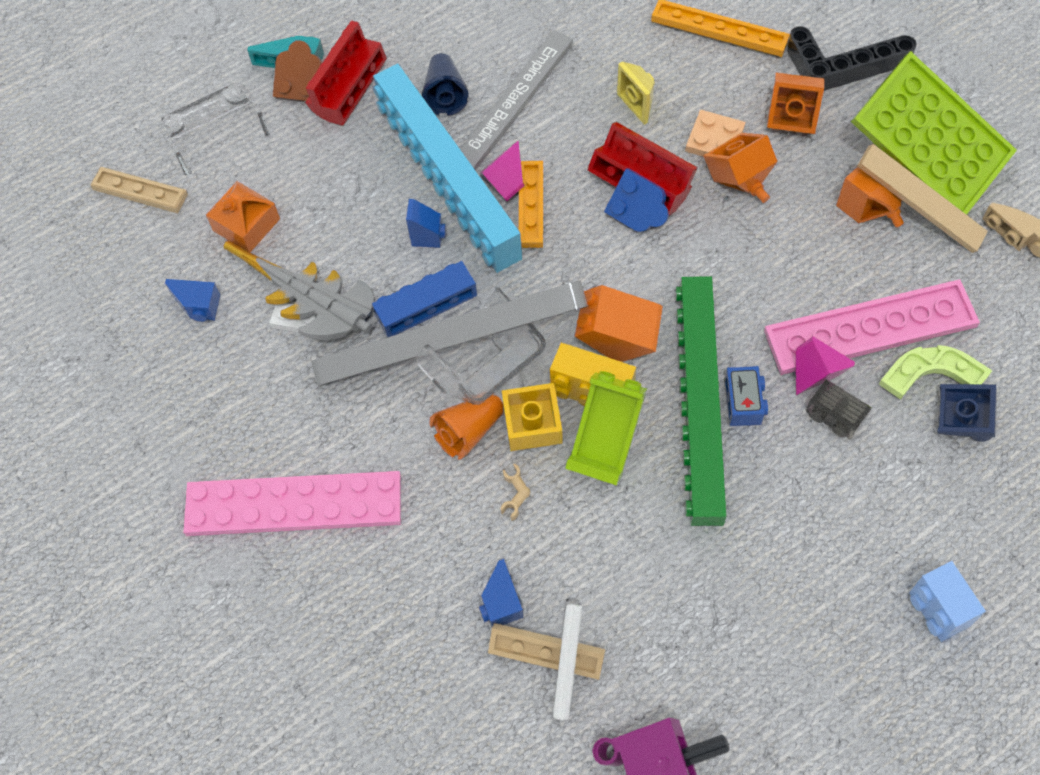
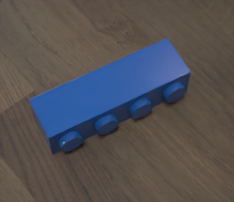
(424, 299)

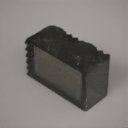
(838, 409)

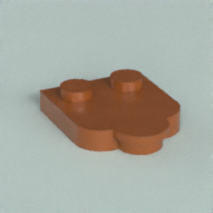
(294, 71)

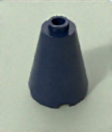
(444, 86)

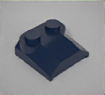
(968, 410)

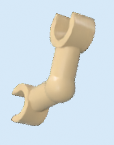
(522, 493)

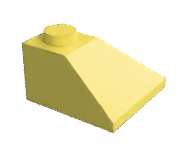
(636, 89)

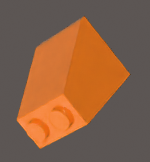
(619, 323)

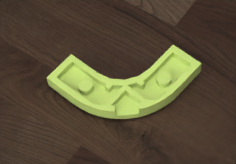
(933, 360)

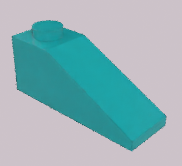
(266, 53)

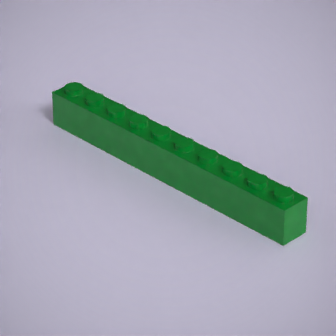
(701, 402)

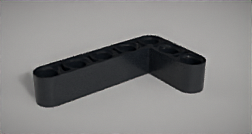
(848, 65)

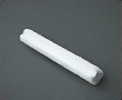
(567, 661)

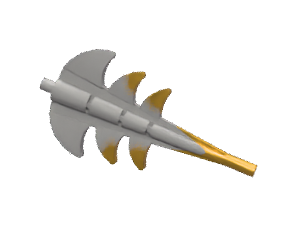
(335, 312)

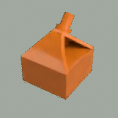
(795, 103)
(743, 163)
(867, 199)
(243, 216)

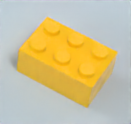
(575, 367)

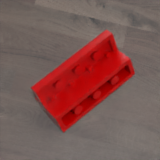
(344, 75)
(630, 150)

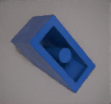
(424, 225)
(196, 298)
(500, 598)

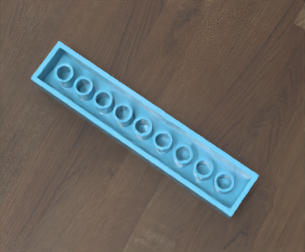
(448, 169)

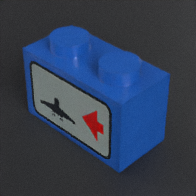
(745, 396)

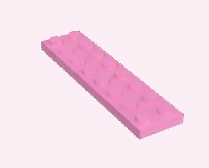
(876, 323)
(293, 503)

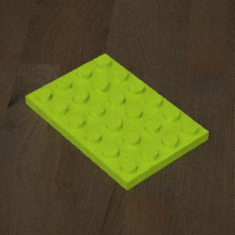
(934, 133)

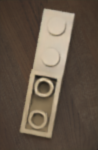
(1014, 226)

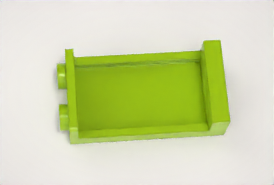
(607, 427)

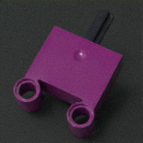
(658, 750)

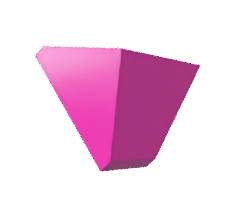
(505, 172)
(818, 362)

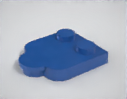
(638, 202)

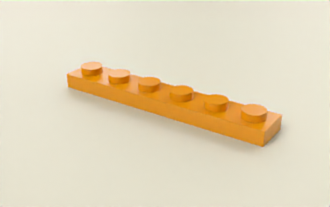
(720, 27)

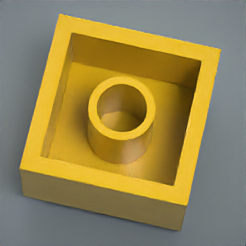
(532, 417)

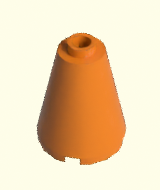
(465, 425)

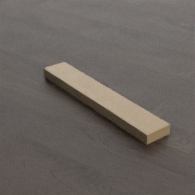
(922, 198)

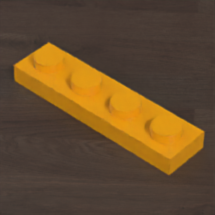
(531, 205)

